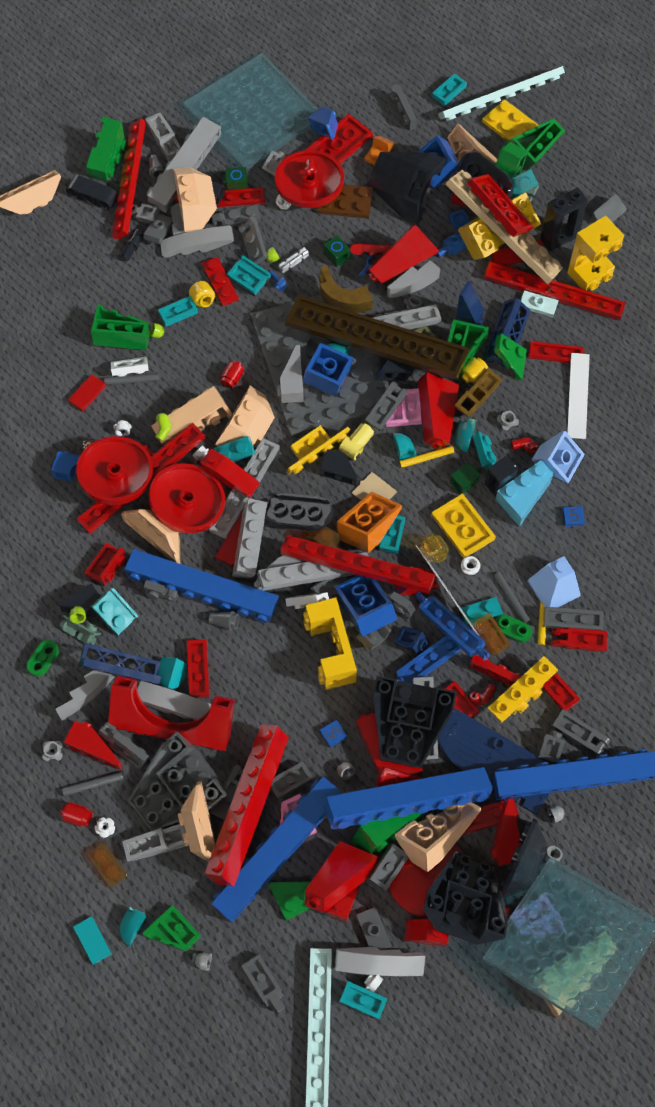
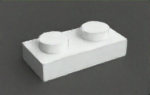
(124, 367)
(301, 600)

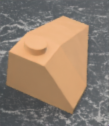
(464, 143)
(432, 838)

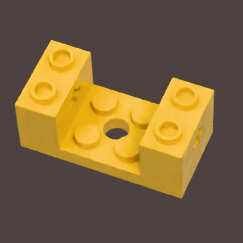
(482, 240)
(589, 260)
(323, 618)

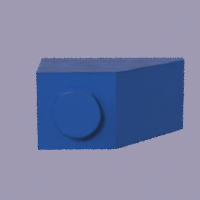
(324, 122)

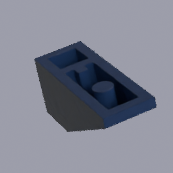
(469, 306)

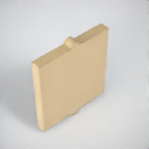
(374, 484)

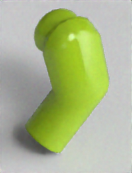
(164, 424)

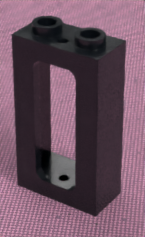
(554, 216)

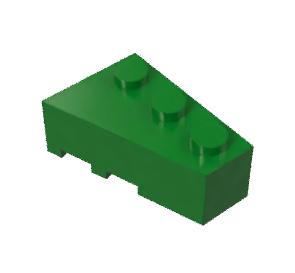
(538, 141)
(108, 150)
(511, 159)
(119, 331)
(469, 336)
(377, 834)

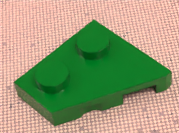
(511, 354)
(290, 897)
(173, 930)

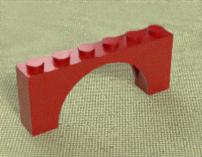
(131, 714)

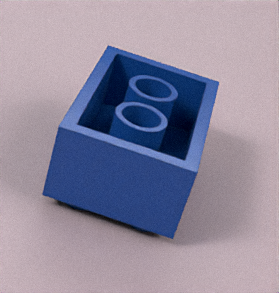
(365, 604)

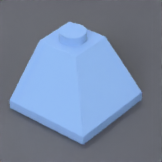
(560, 456)
(555, 584)

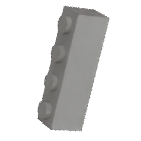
(249, 539)

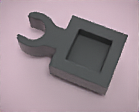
(145, 213)
(157, 591)

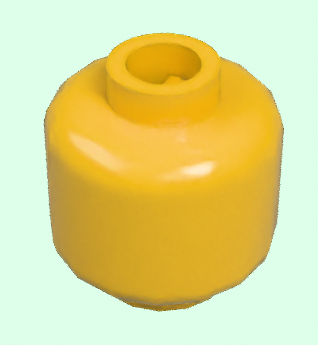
(202, 294)
(473, 370)

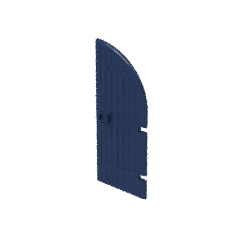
(475, 746)

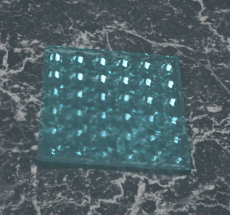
(255, 110)
(573, 943)

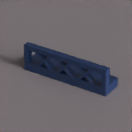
(504, 325)
(116, 670)

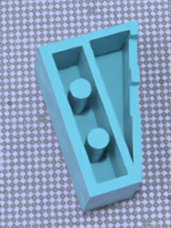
(524, 491)

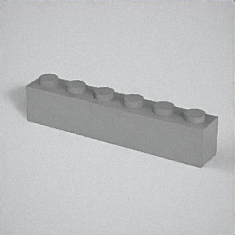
(189, 155)

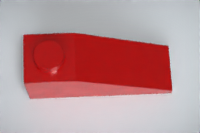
(229, 473)
(87, 742)
(506, 834)

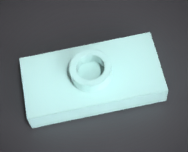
(539, 303)

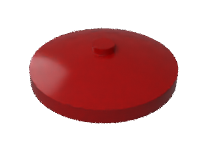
(307, 190)
(114, 470)
(186, 498)
(413, 883)

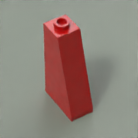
(401, 255)
(437, 409)
(368, 730)
(338, 876)

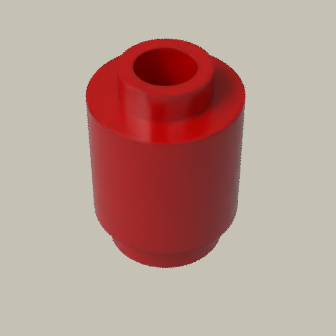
(232, 374)
(76, 814)

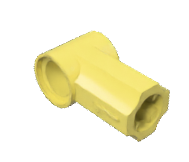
(355, 443)

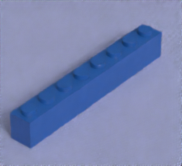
(203, 586)
(574, 775)
(407, 798)
(276, 850)

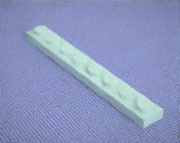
(495, 96)
(318, 1028)

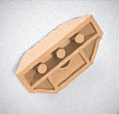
(32, 194)
(194, 197)
(249, 419)
(152, 530)
(197, 824)

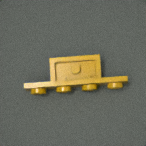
(312, 445)
(523, 690)

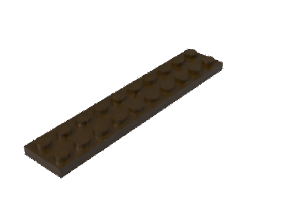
(377, 337)

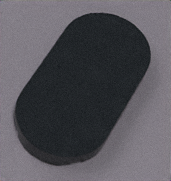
(478, 165)
(298, 512)

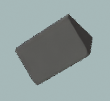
(612, 208)

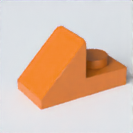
(380, 144)

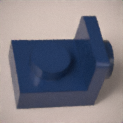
(412, 640)

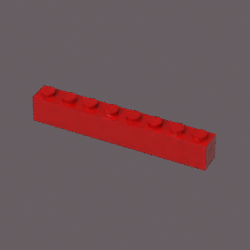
(246, 805)

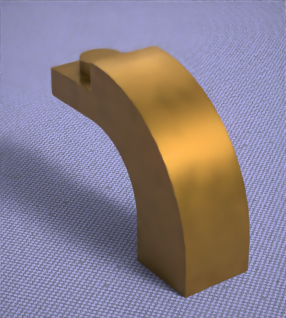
(353, 300)
(479, 393)

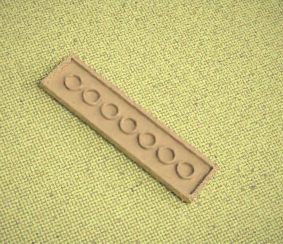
(523, 245)

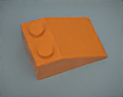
(368, 521)

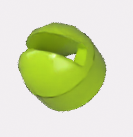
(272, 255)
(156, 331)
(75, 616)

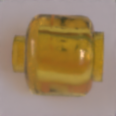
(434, 548)

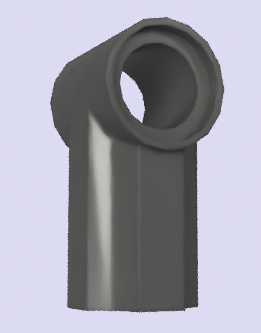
(177, 225)

